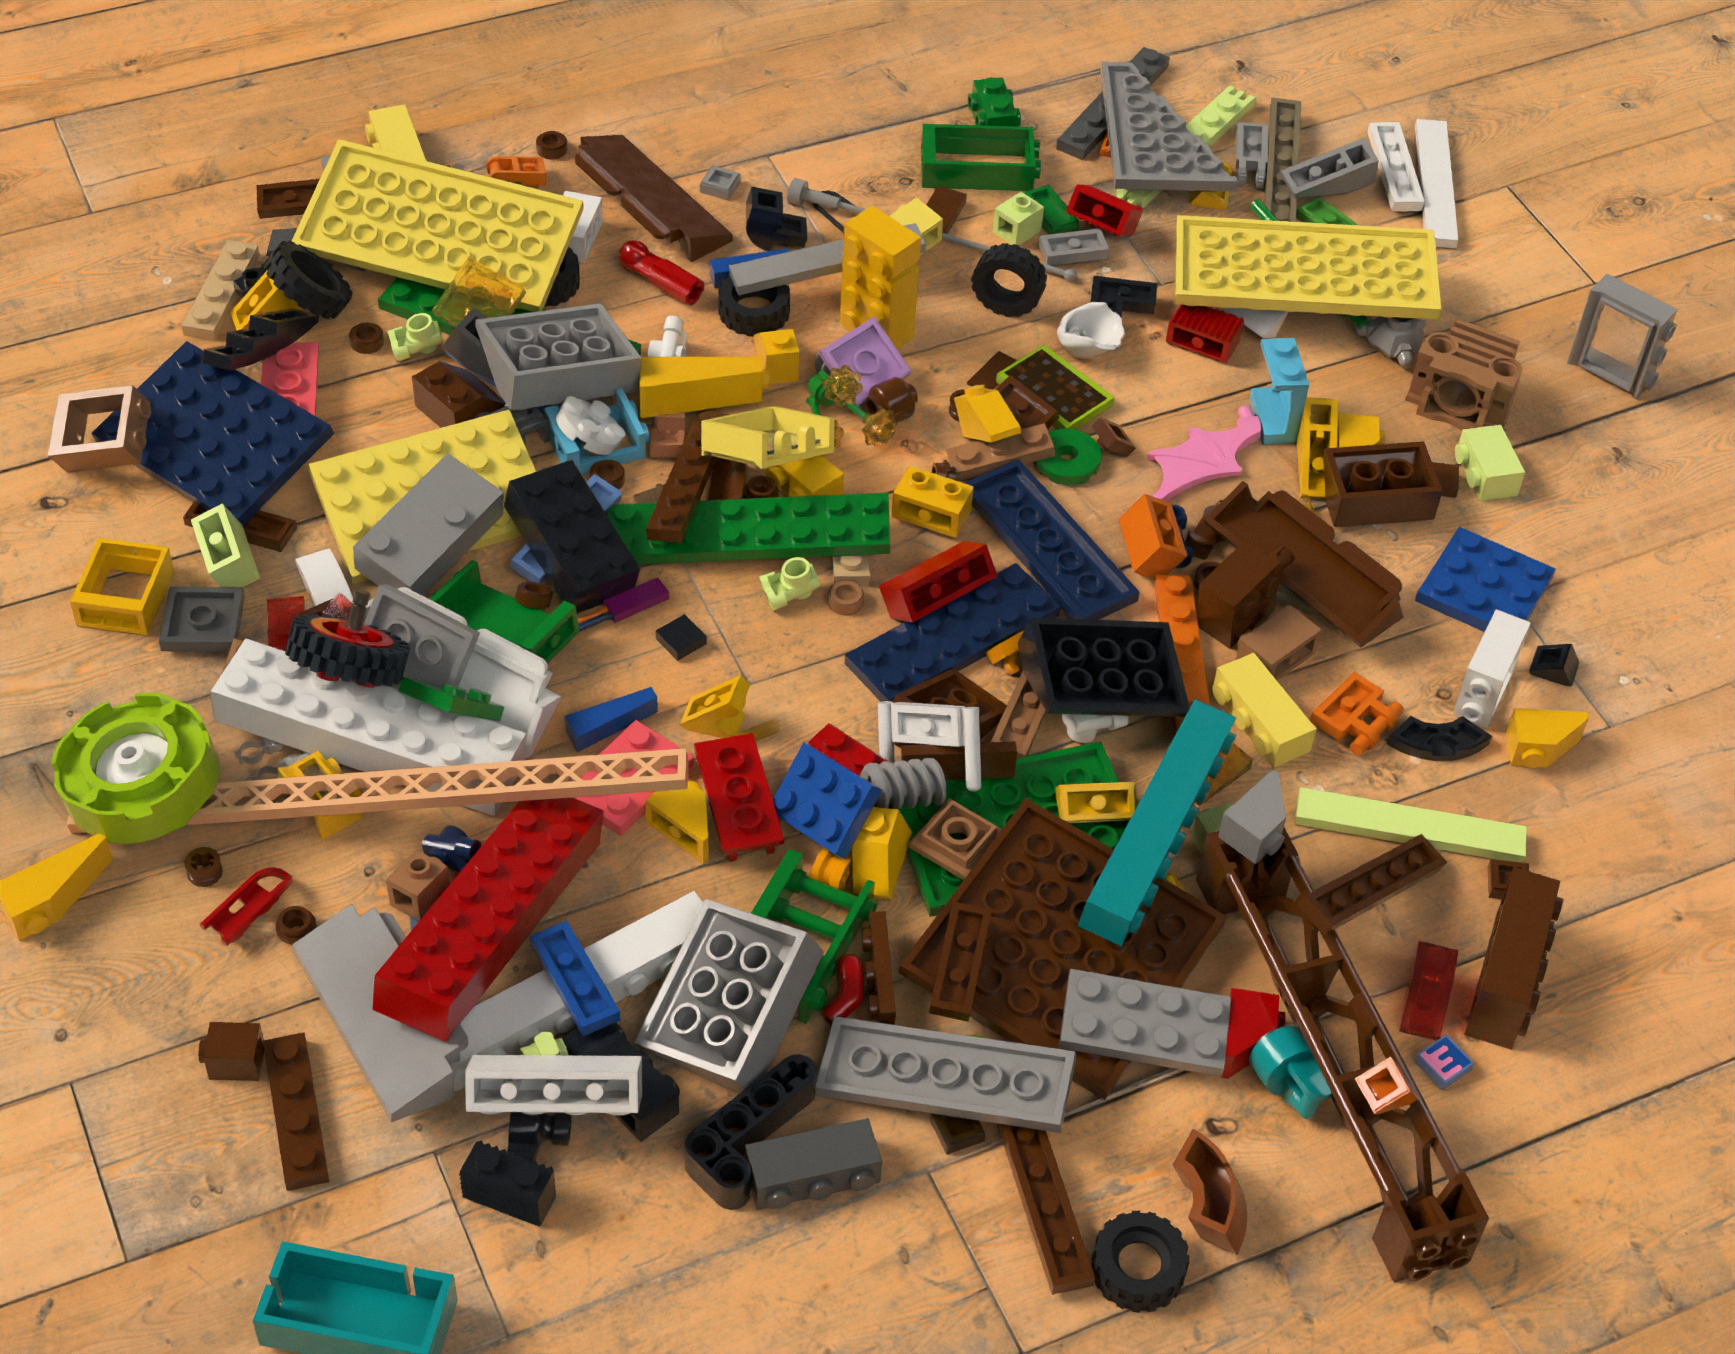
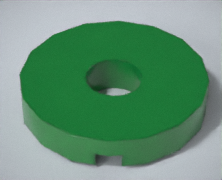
(1074, 471)

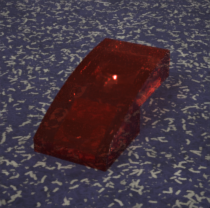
(280, 617)

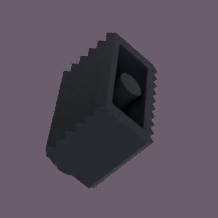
(508, 1183)

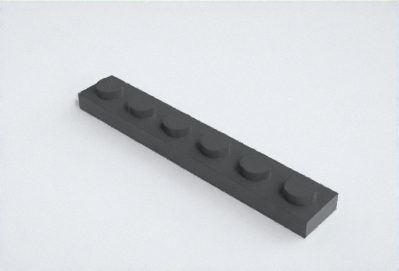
(1091, 124)

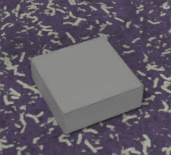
(720, 183)

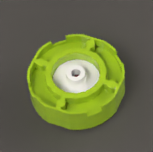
(136, 768)

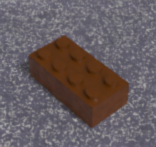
(1515, 959)

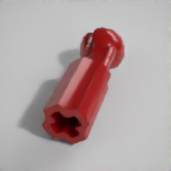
(661, 272)

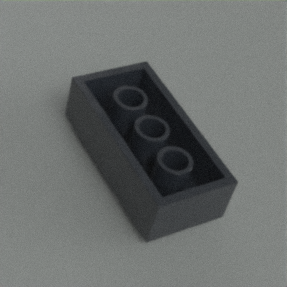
(571, 536)

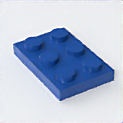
(825, 800)

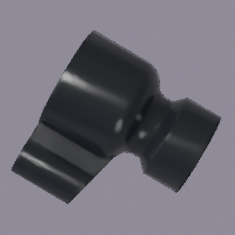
(529, 1132)

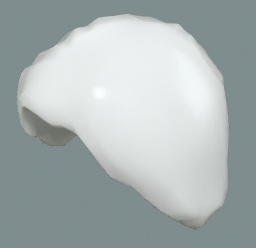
(1090, 330)

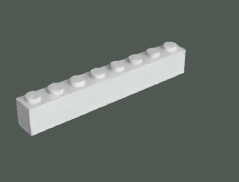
(624, 962)

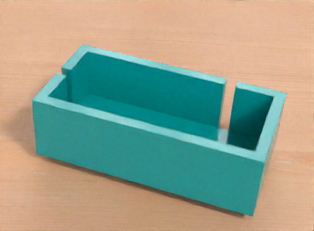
(352, 1305)

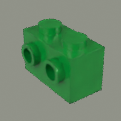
(993, 103)

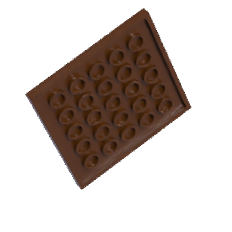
(1037, 888)

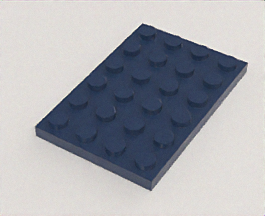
(220, 434)

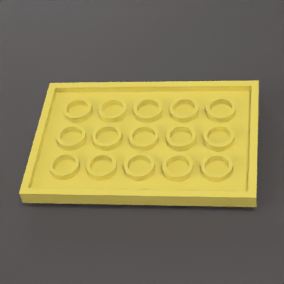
(369, 482)

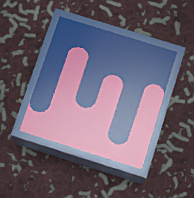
(1444, 1062)

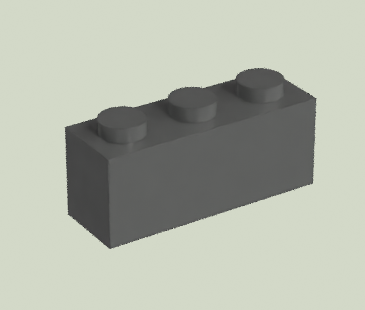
(813, 1164)

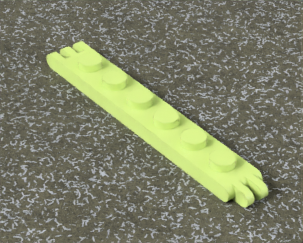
(1209, 125)

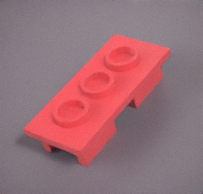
(294, 374)

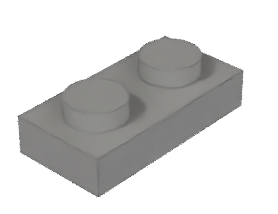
(1073, 247)

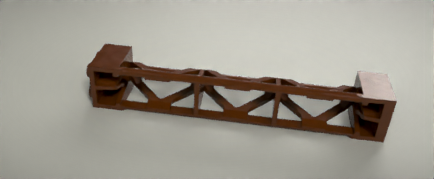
(1411, 1233)

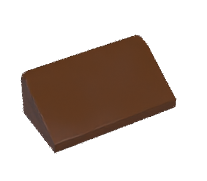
(728, 480)

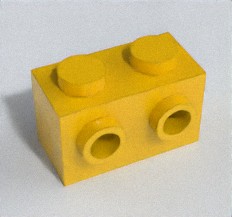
(932, 501)

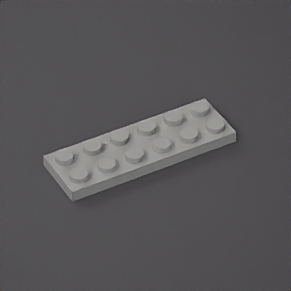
(946, 1074)

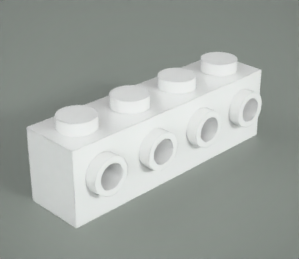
(553, 1084)

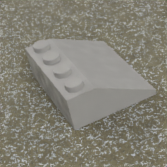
(558, 355)
(730, 995)

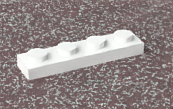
(1396, 167)

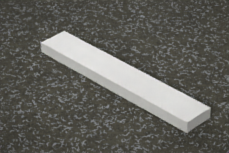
(1436, 181)

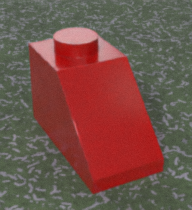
(1250, 1018)

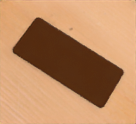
(988, 373)

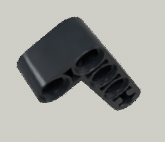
(788, 1088)

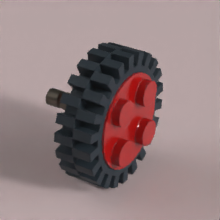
(347, 647)

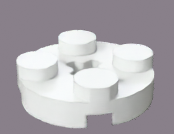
(590, 424)

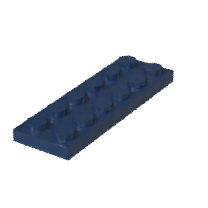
(1051, 543)
(951, 635)

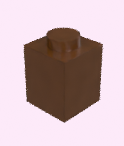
(232, 1051)

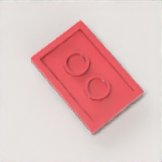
(625, 809)

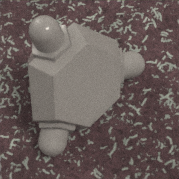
(1395, 337)

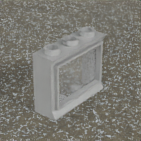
(1623, 335)

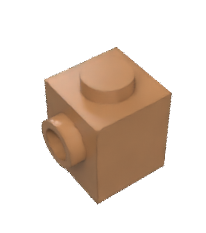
(417, 884)

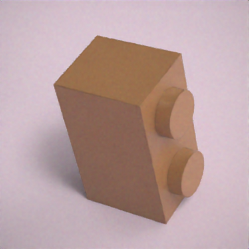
(1281, 641)

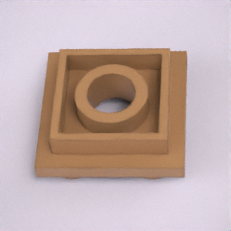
(952, 854)

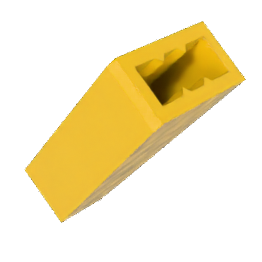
(699, 383)

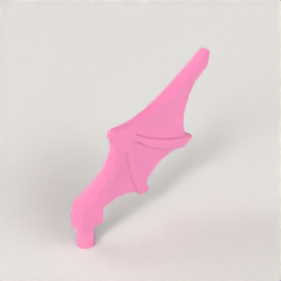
(1205, 455)

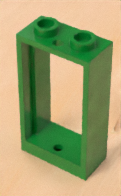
(979, 141)

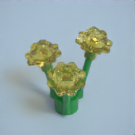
(842, 389)

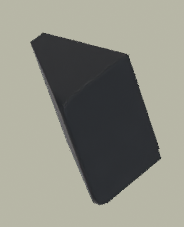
(1555, 663)

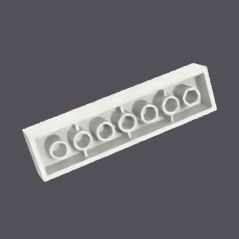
(352, 722)

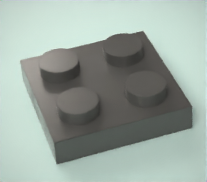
(201, 619)

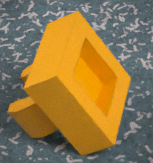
(1009, 650)

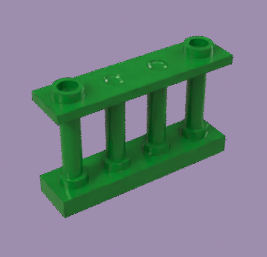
(775, 906)

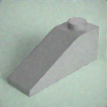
(1334, 171)

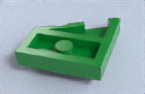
(453, 699)

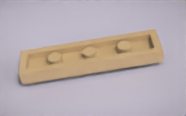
(218, 292)

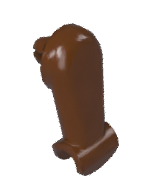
(1203, 536)

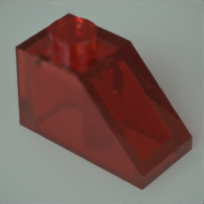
(1428, 990)

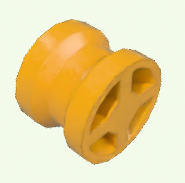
(832, 869)

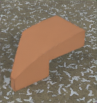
(667, 435)

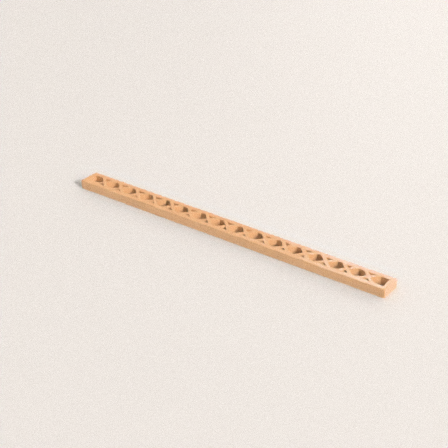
(450, 794)

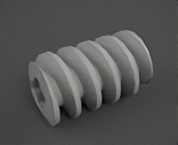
(907, 782)

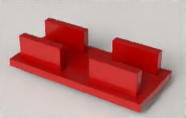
(738, 795)

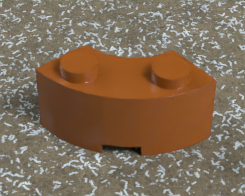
(1218, 1198)

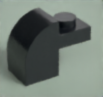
(769, 224)

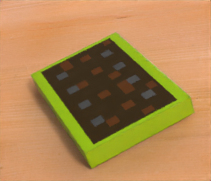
(1060, 386)

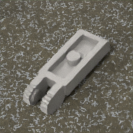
(1251, 152)

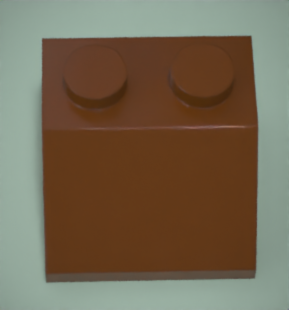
(452, 394)

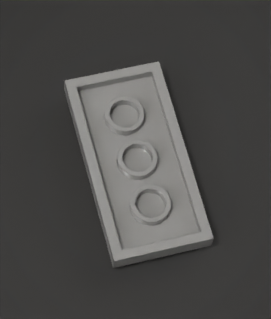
(1145, 1022)

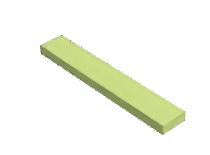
(1404, 822)

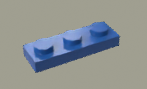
(575, 978)

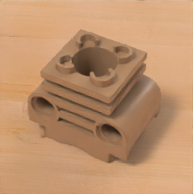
(1466, 377)

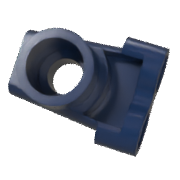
(451, 847)

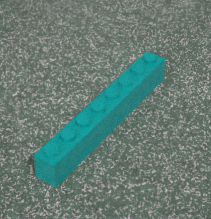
(1158, 823)

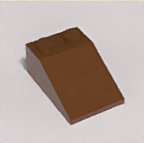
(955, 690)

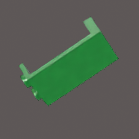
(501, 614)

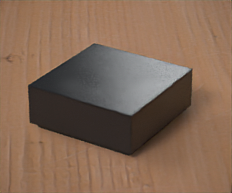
(681, 637)

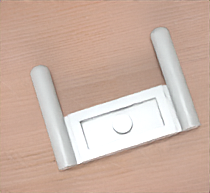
(932, 726)

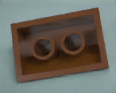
(1380, 484)

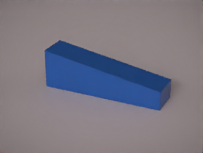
(608, 718)

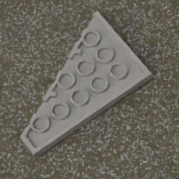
(1151, 141)

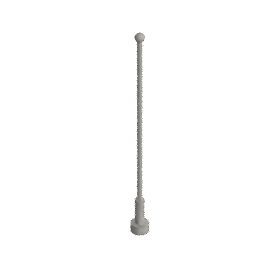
(799, 192)

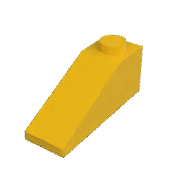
(1316, 432)
(49, 888)

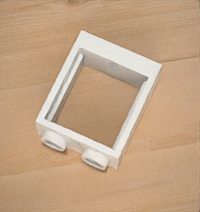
(1491, 668)

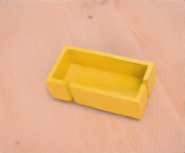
(880, 274)

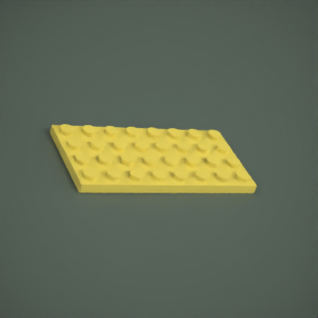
(430, 217)
(1306, 267)

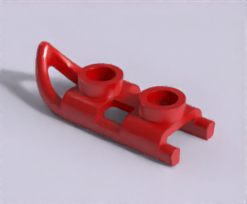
(256, 903)

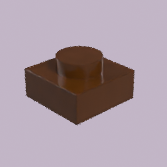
(1112, 437)

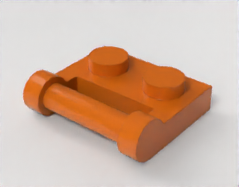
(526, 170)

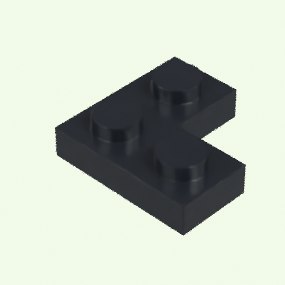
(1125, 294)

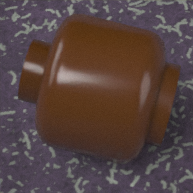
(892, 395)

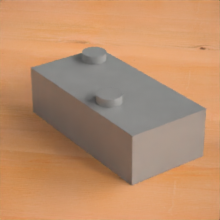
(429, 528)

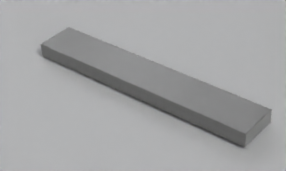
(793, 266)

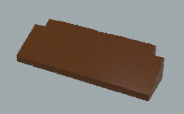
(650, 194)
(1328, 577)

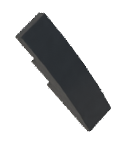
(263, 338)

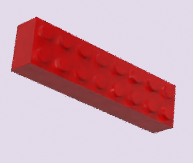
(486, 914)

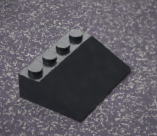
(1103, 667)

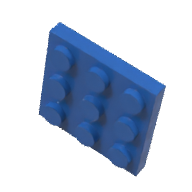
(1483, 576)

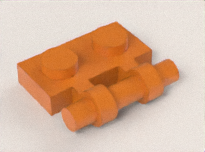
(1347, 707)

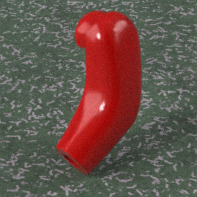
(850, 988)

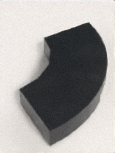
(1439, 741)

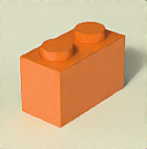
(1152, 537)

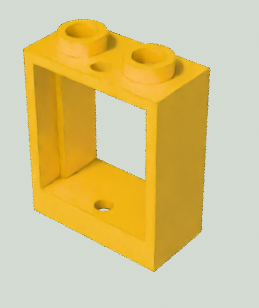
(115, 612)

